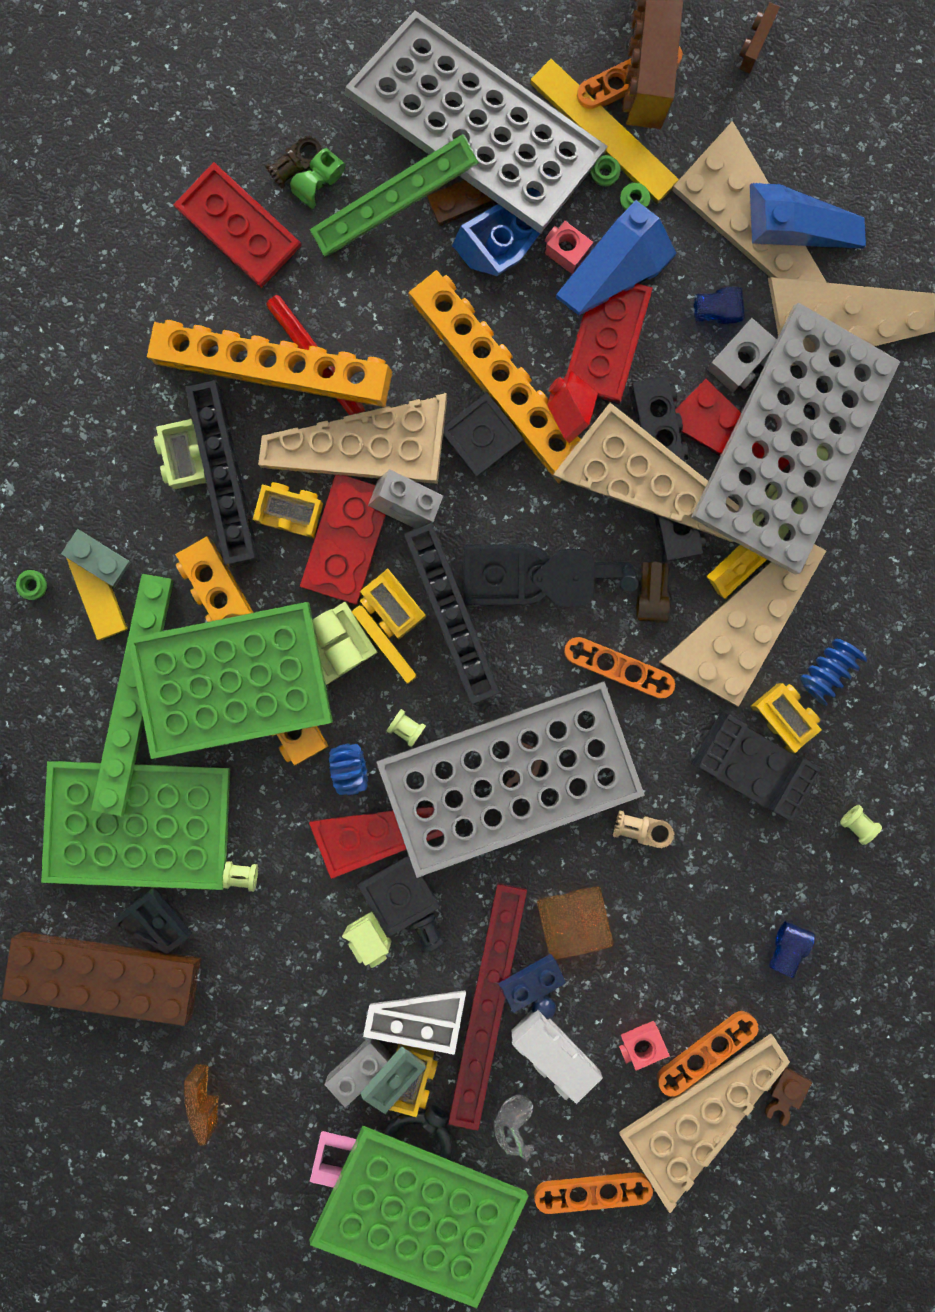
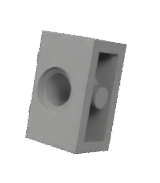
(728, 367)
(405, 500)
(357, 1070)

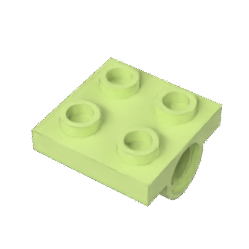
(341, 642)

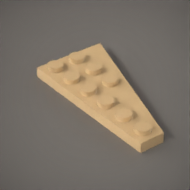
(720, 193)
(867, 312)
(365, 443)
(635, 468)
(738, 636)
(693, 1127)

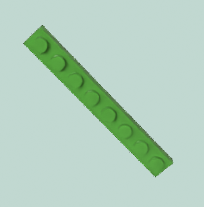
(126, 716)

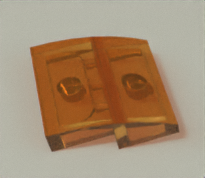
(575, 923)
(200, 1107)

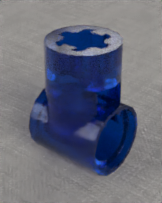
(723, 305)
(792, 945)

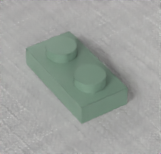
(96, 558)
(393, 1080)

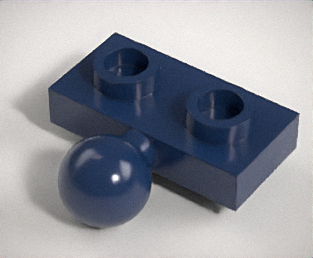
(532, 986)

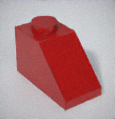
(571, 404)

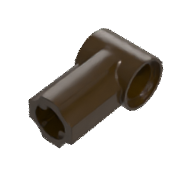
(653, 601)

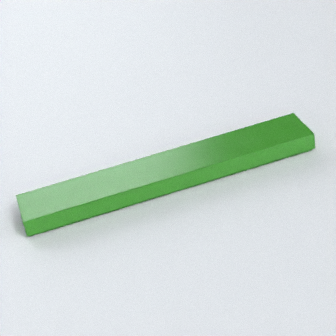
(394, 195)

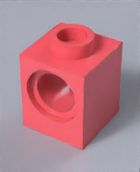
(568, 259)
(655, 1052)

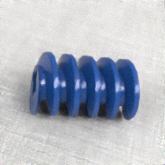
(831, 670)

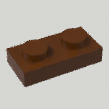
(762, 27)
(457, 202)

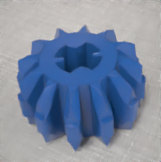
(348, 769)

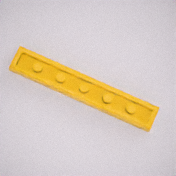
(631, 155)

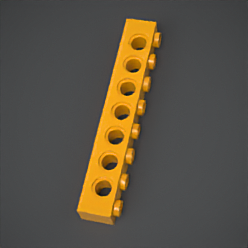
(438, 289)
(168, 337)
(191, 562)

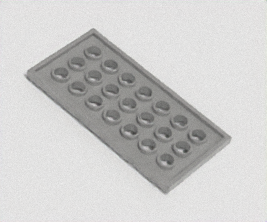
(473, 102)
(841, 447)
(539, 817)

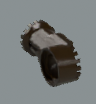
(292, 161)

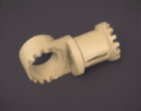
(643, 831)

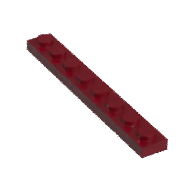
(487, 1007)

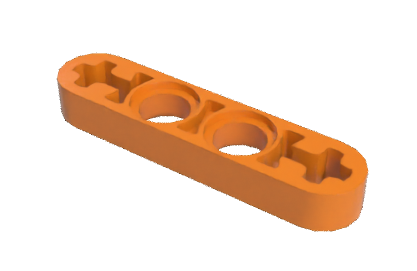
(611, 95)
(620, 664)
(710, 1058)
(593, 1199)

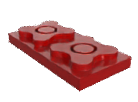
(237, 225)
(609, 342)
(344, 541)

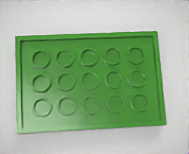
(230, 680)
(166, 839)
(418, 1217)

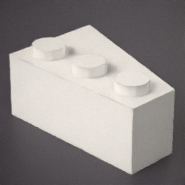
(419, 1022)
(555, 1056)

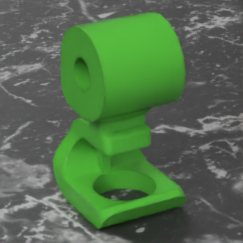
(325, 168)

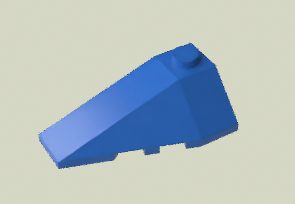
(797, 219)
(495, 239)
(627, 254)

